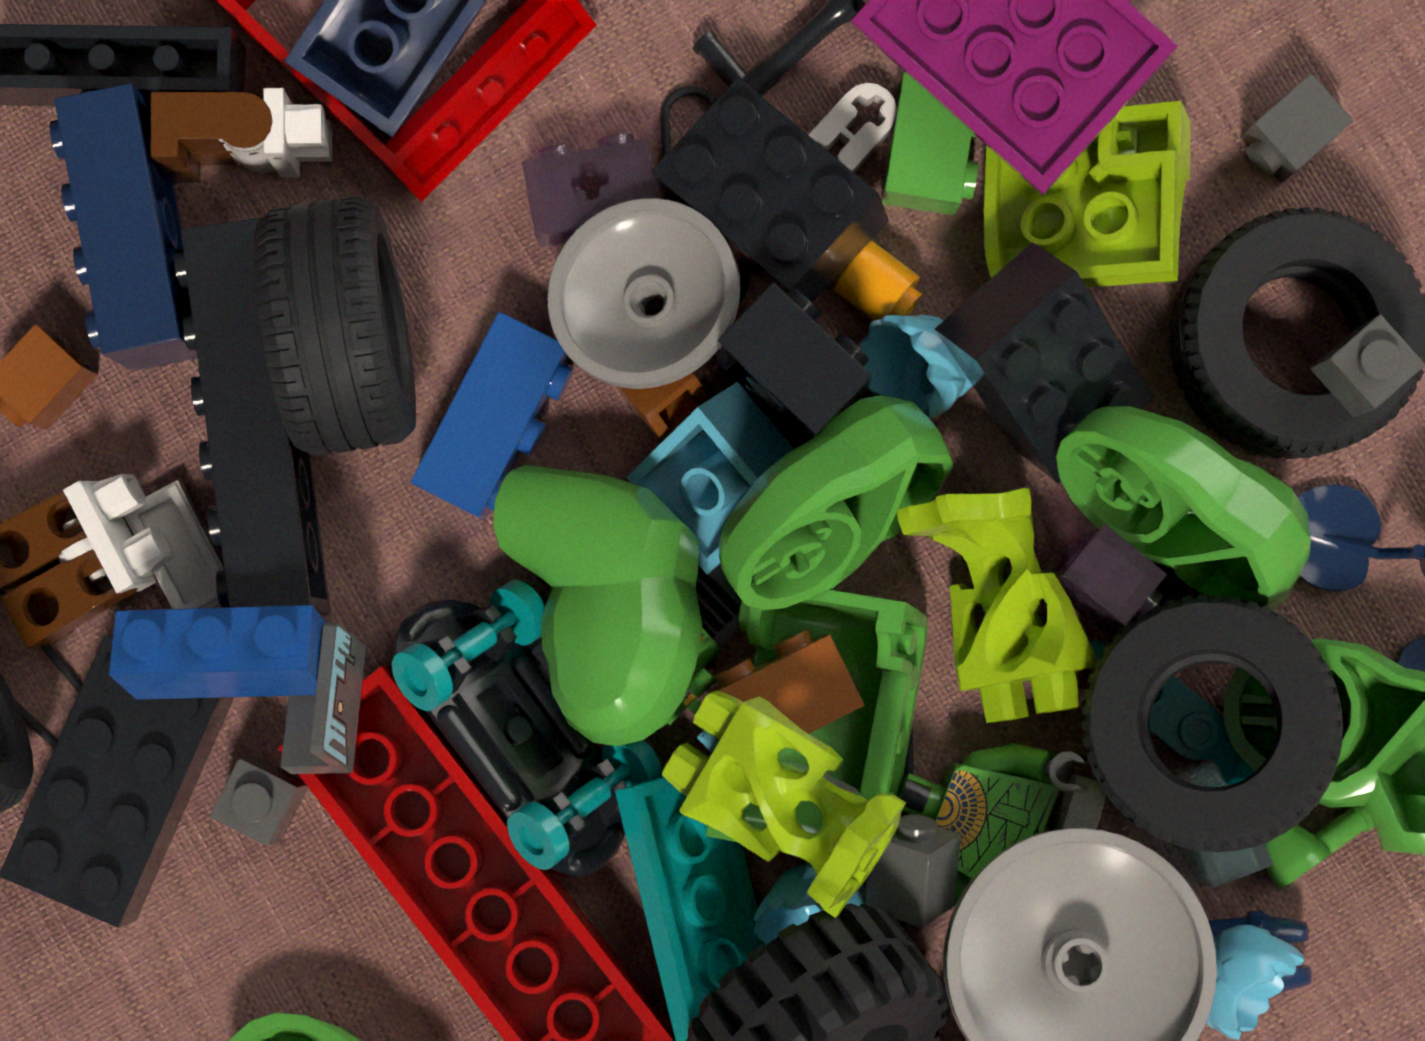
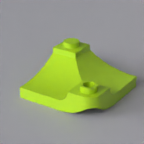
(1110, 211)

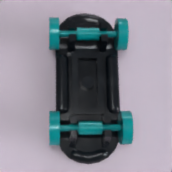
(510, 732)

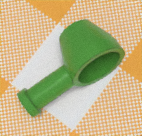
(1301, 850)

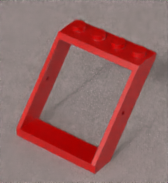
(467, 104)

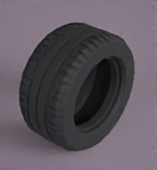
(334, 326)

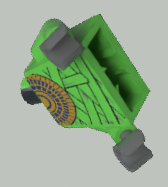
(992, 799)

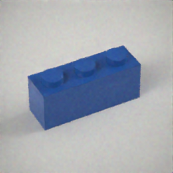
(494, 416)
(217, 652)

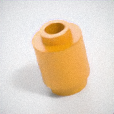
(878, 284)

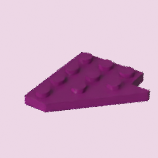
(1023, 72)

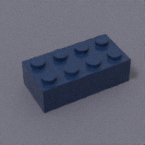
(381, 52)
(125, 227)

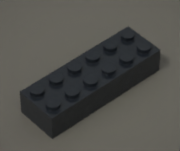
(259, 478)

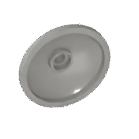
(620, 266)

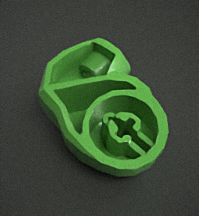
(831, 502)
(1187, 503)
(621, 601)
(1381, 738)

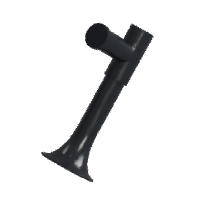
(768, 71)

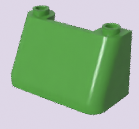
(884, 655)

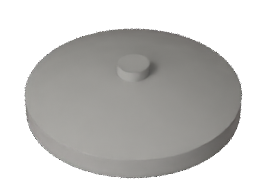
(1079, 945)

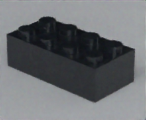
(112, 796)

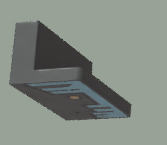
(324, 726)

